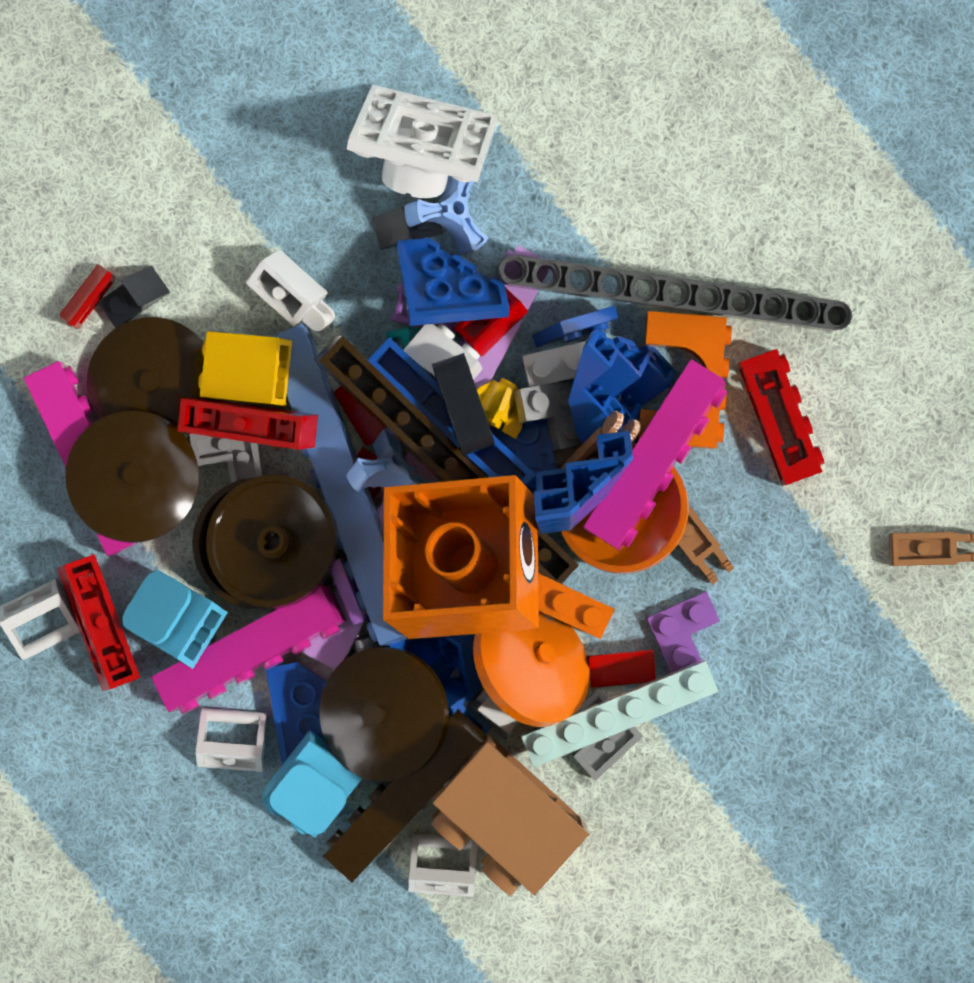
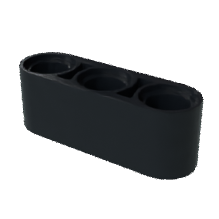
(463, 404)

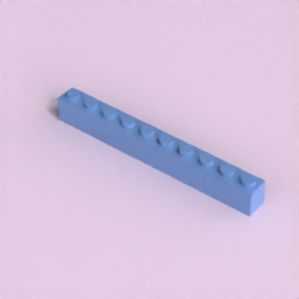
(332, 458)

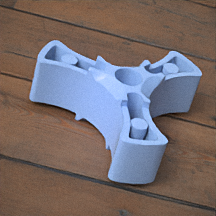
(451, 213)
(388, 469)

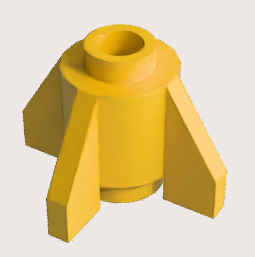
(500, 406)

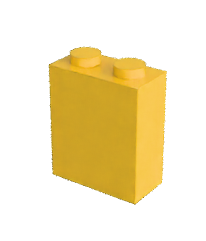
(245, 368)

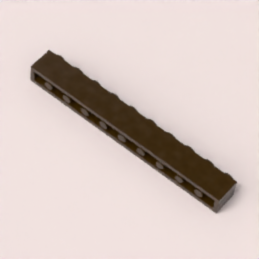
(419, 434)

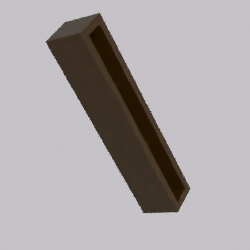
(400, 801)

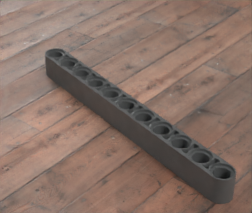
(689, 289)

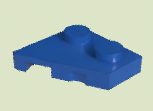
(571, 328)

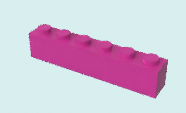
(65, 418)
(656, 454)
(249, 649)

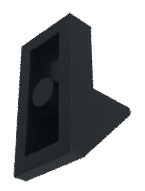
(393, 227)
(133, 296)

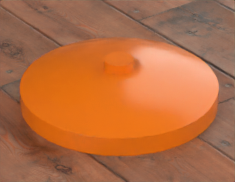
(655, 536)
(535, 672)

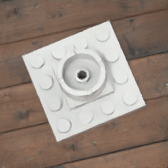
(421, 140)

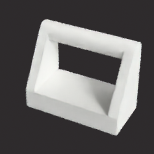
(31, 606)
(226, 754)
(438, 880)

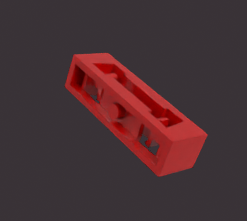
(248, 423)
(799, 425)
(98, 622)

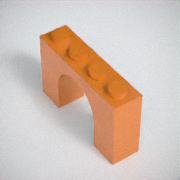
(706, 340)
(573, 607)

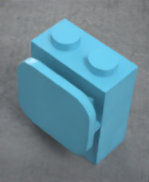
(173, 617)
(310, 787)

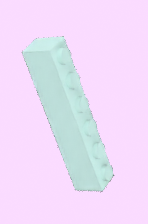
(620, 713)

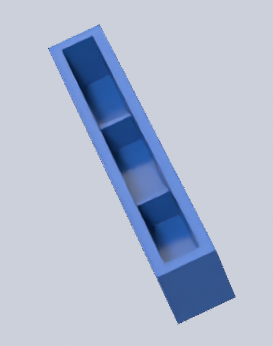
(426, 396)

